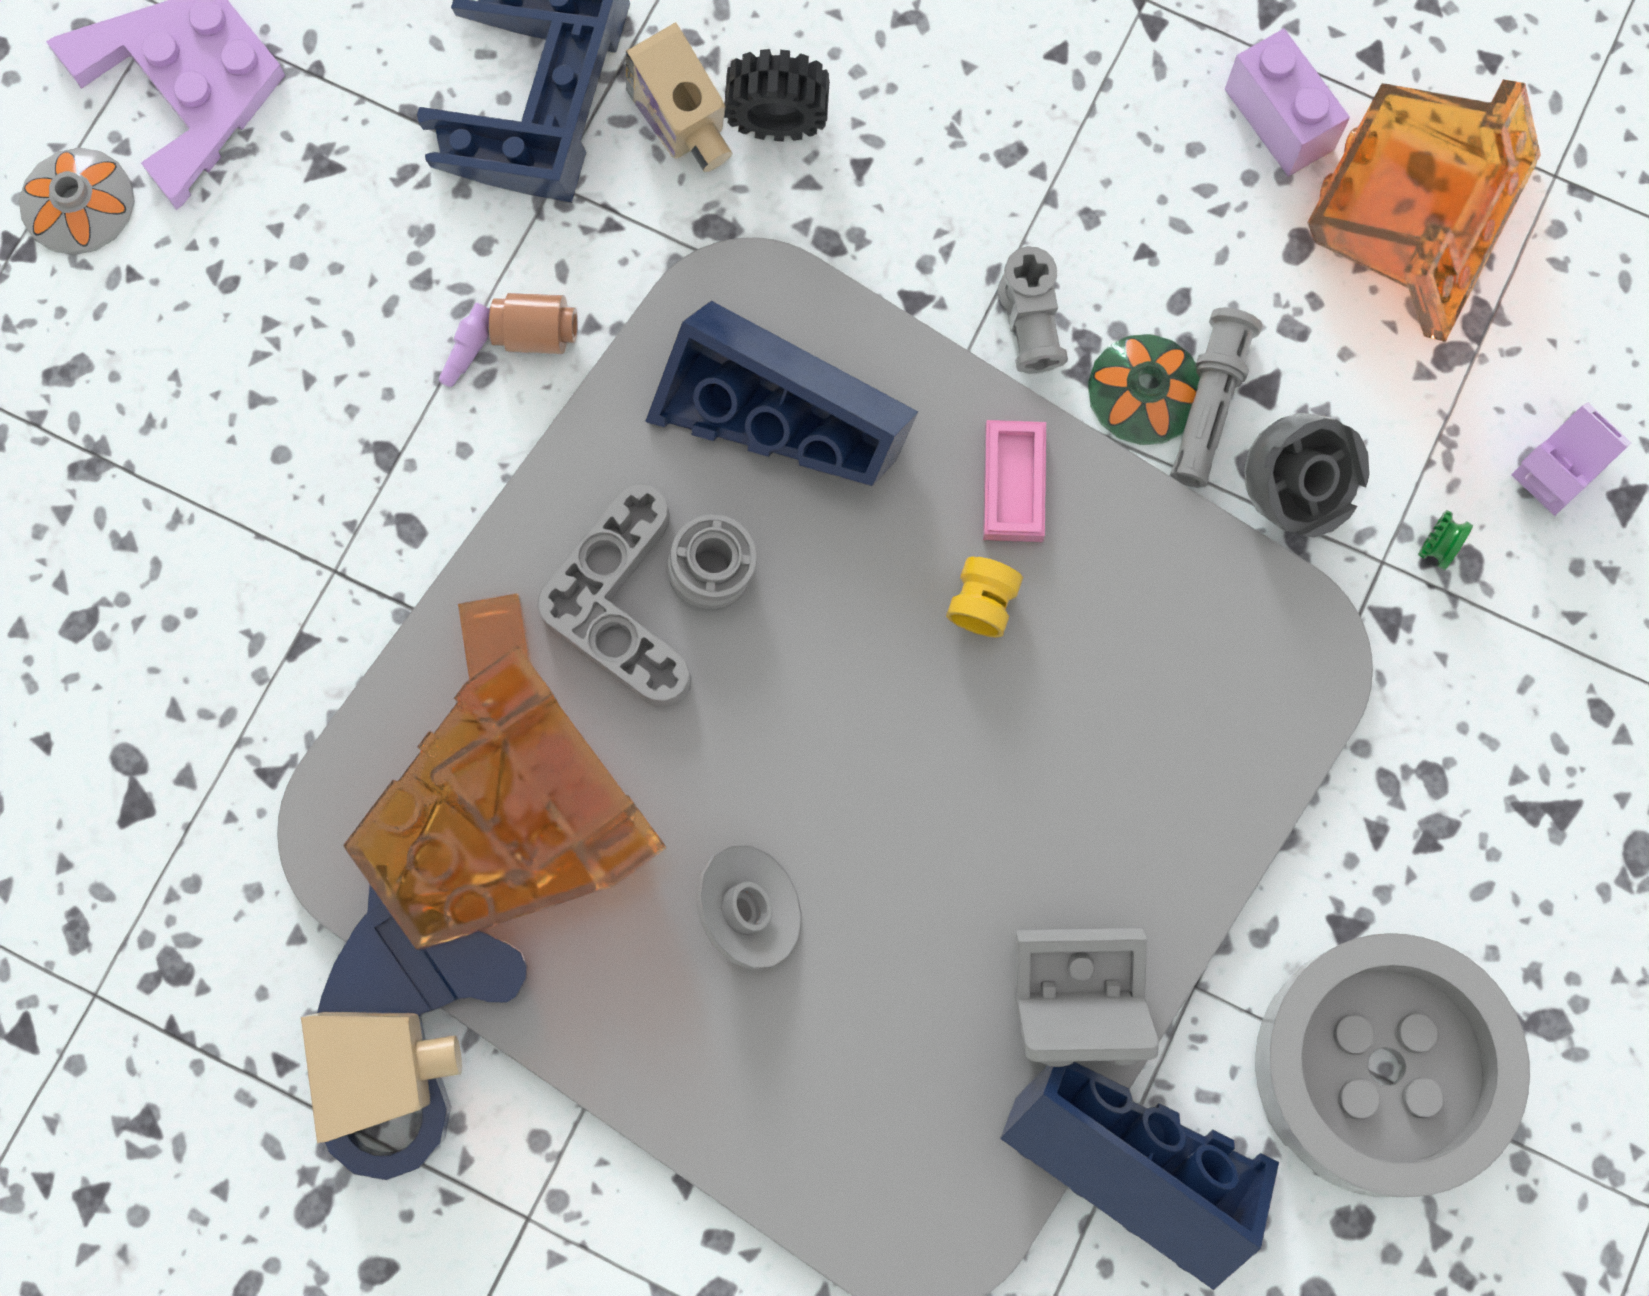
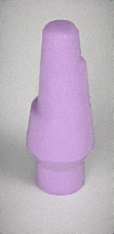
(468, 340)

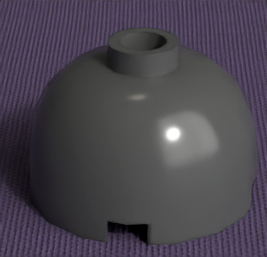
(1306, 473)

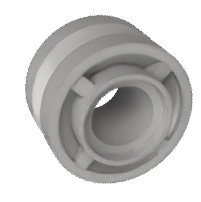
(721, 536)

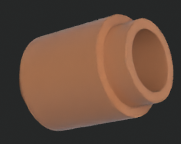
(532, 323)

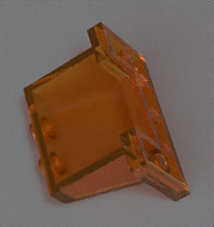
(1429, 192)

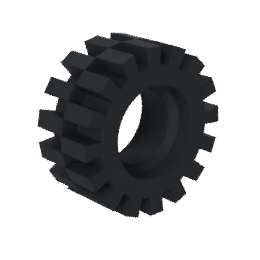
(777, 95)

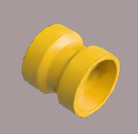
(984, 596)

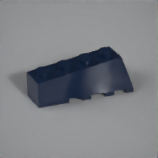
(777, 399)
(1146, 1169)

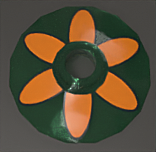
(1128, 407)

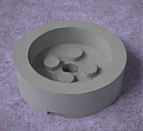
(1458, 1054)

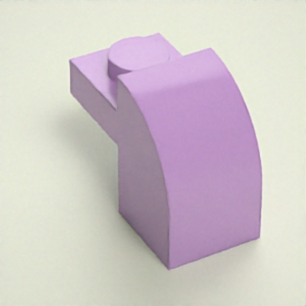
(1570, 458)

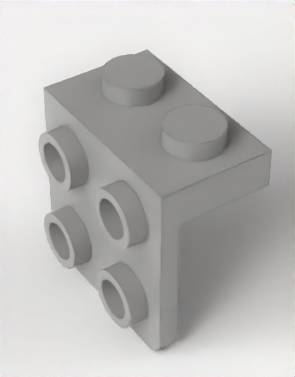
(1084, 996)

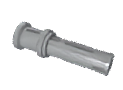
(1220, 372)

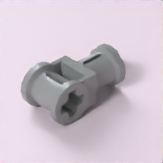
(1032, 309)

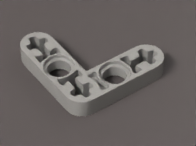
(600, 614)

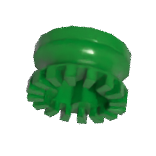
(1445, 540)

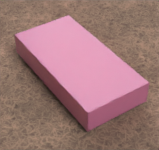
(1014, 481)

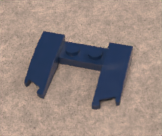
(545, 148)

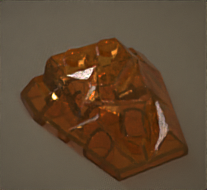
(498, 815)

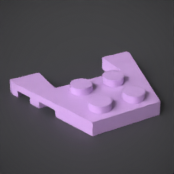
(201, 64)

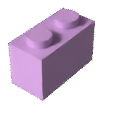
(1286, 102)

